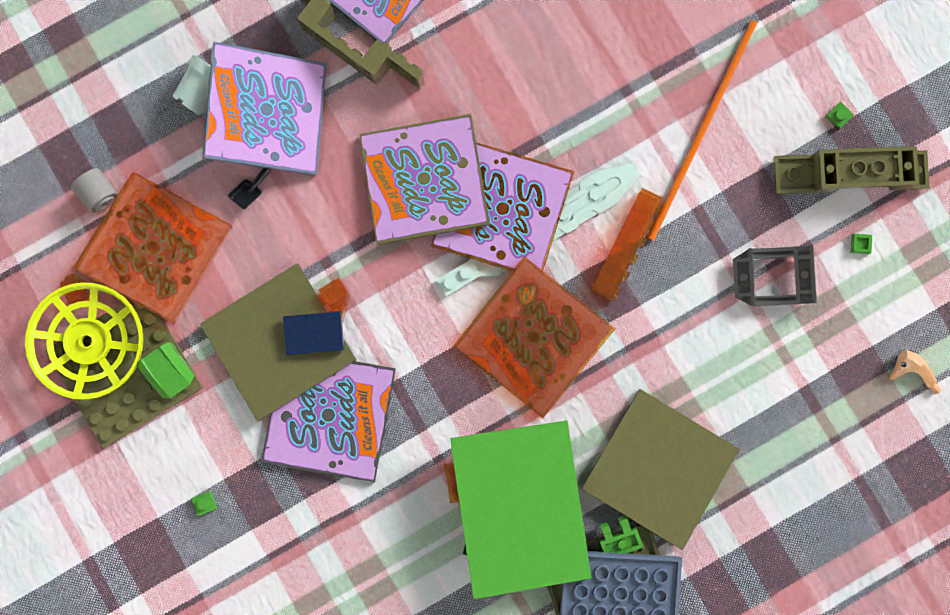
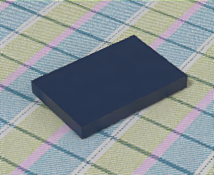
(313, 333)

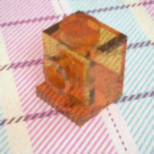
(77, 295)

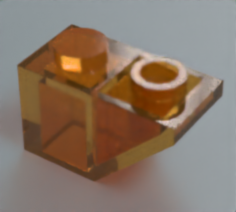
(335, 296)

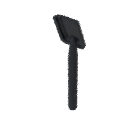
(247, 191)

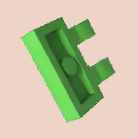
(623, 542)

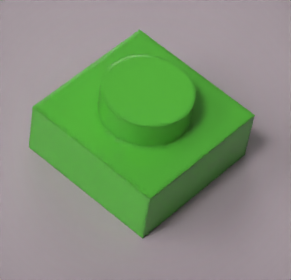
(839, 115)
(204, 503)

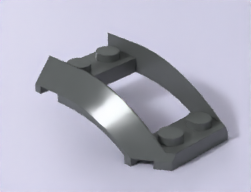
(804, 275)

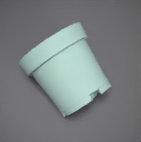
(194, 86)

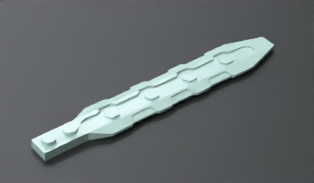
(583, 201)

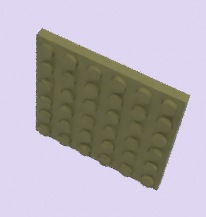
(136, 399)

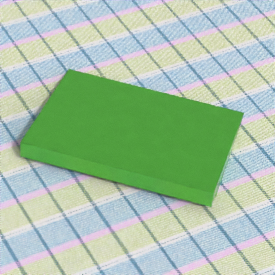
(520, 509)

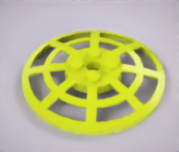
(73, 340)

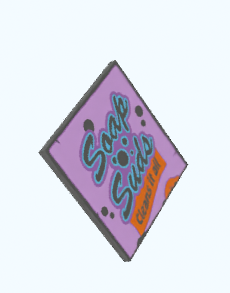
(334, 425)

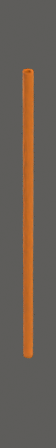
(702, 129)

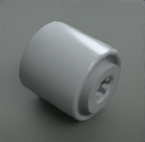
(94, 190)

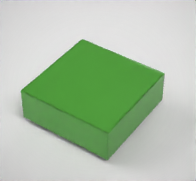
(861, 243)

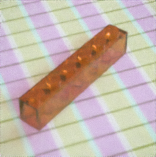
(626, 244)

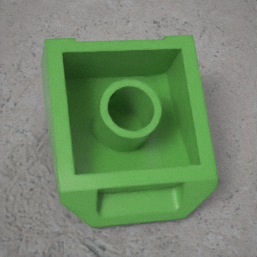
(166, 370)

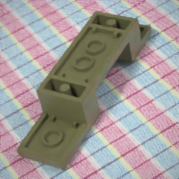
(376, 62)
(852, 168)

